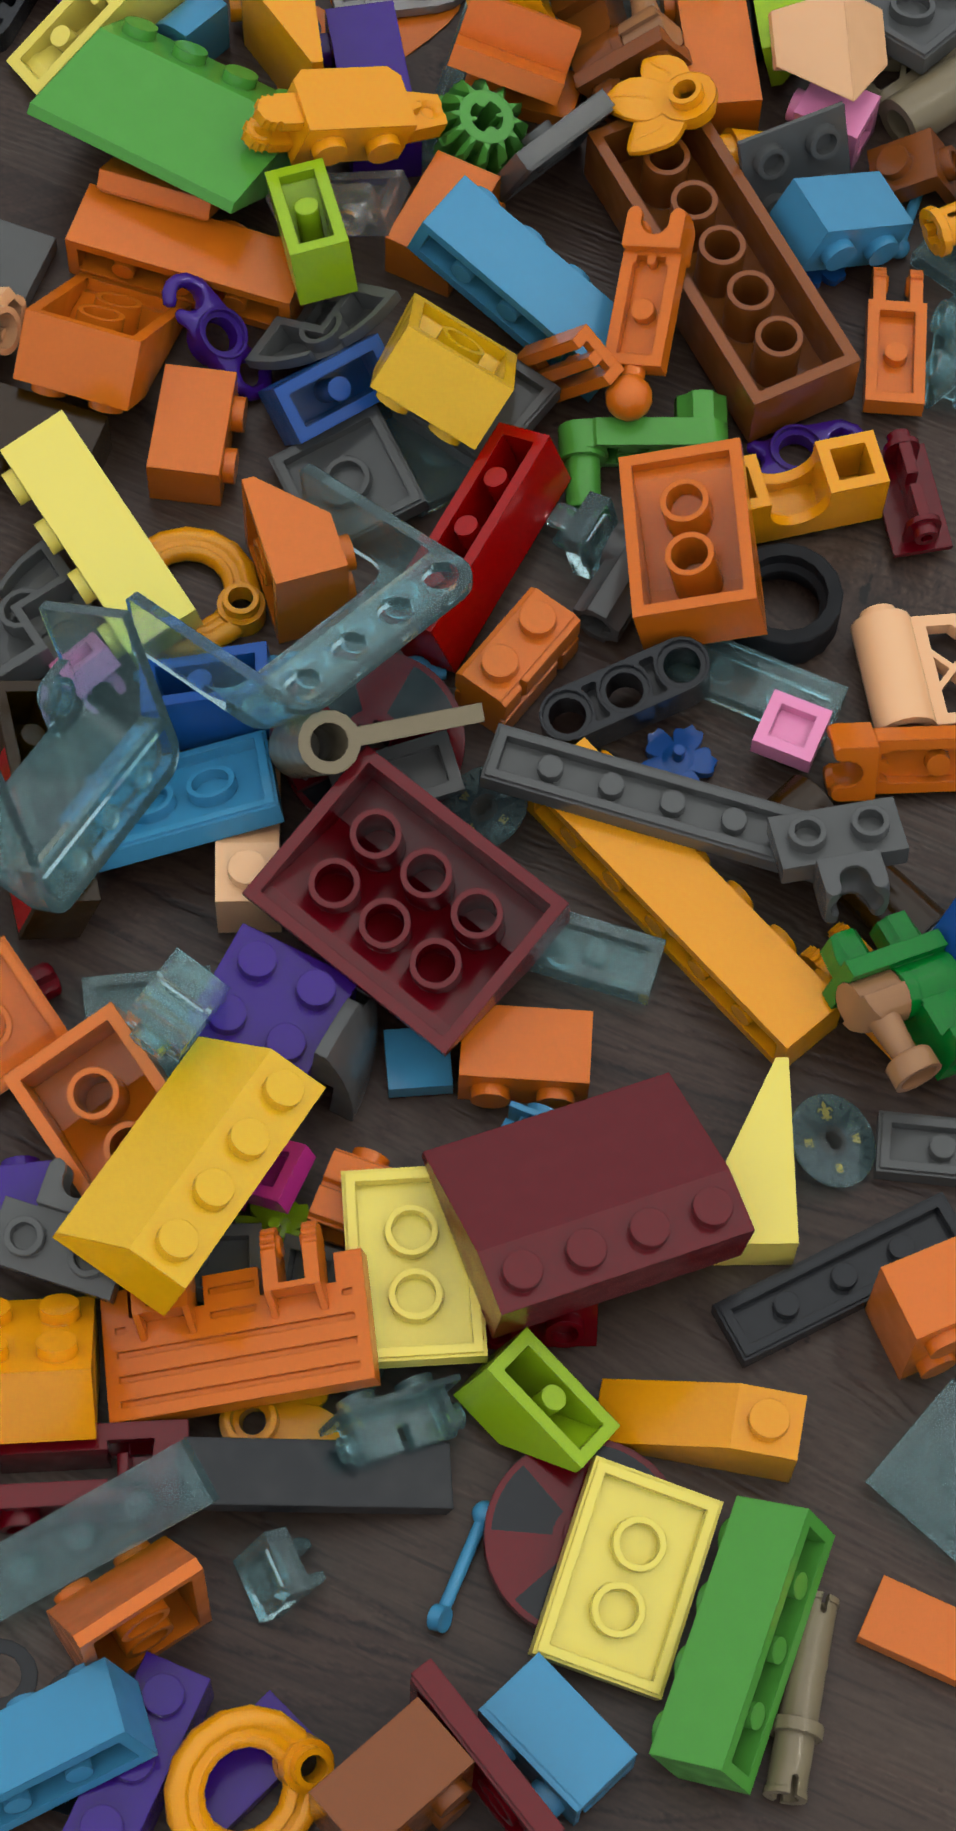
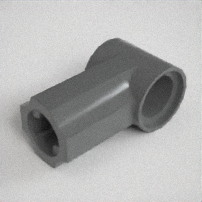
(606, 601)

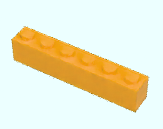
(708, 929)

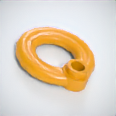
(233, 568)
(239, 1729)

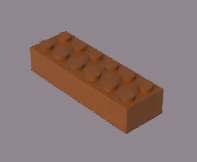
(745, 295)

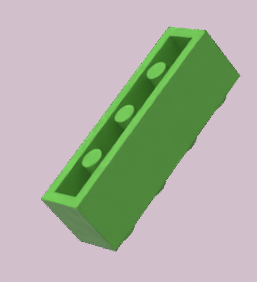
(741, 1644)

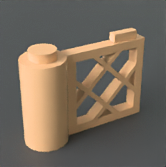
(902, 668)

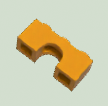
(833, 488)

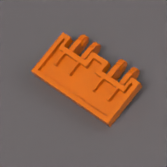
(250, 1340)

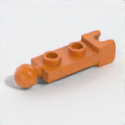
(646, 307)
(889, 760)

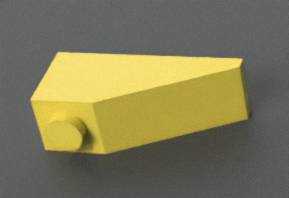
(69, 29)
(765, 1173)

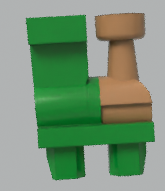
(899, 995)

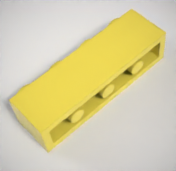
(89, 521)

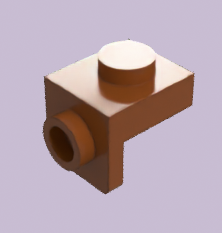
(917, 166)

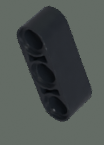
(642, 672)

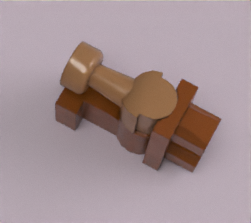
(615, 46)

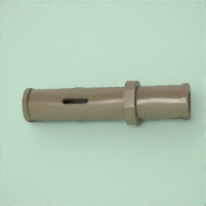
(797, 1721)

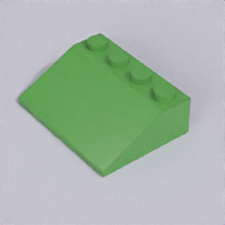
(163, 111)

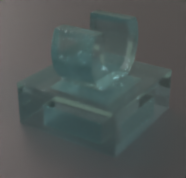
(584, 531)
(275, 1573)

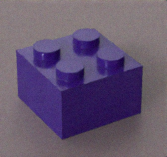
(277, 997)

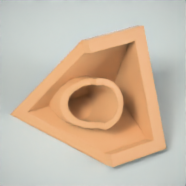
(830, 43)

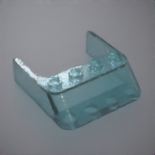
(412, 590)

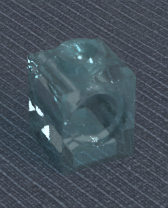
(175, 1007)

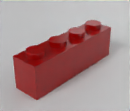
(492, 529)

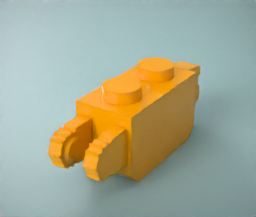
(344, 117)

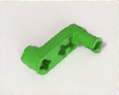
(599, 441)

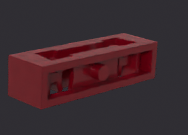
(125, 1441)

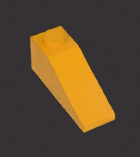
(708, 1424)

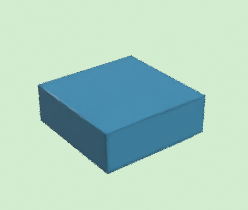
(415, 1065)

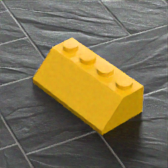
(188, 1167)

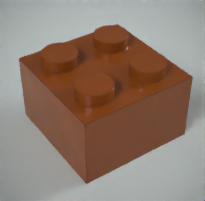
(398, 1779)

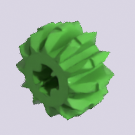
(480, 126)

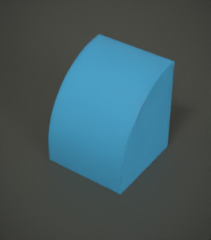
(199, 22)

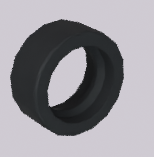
(815, 573)

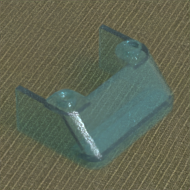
(94, 767)

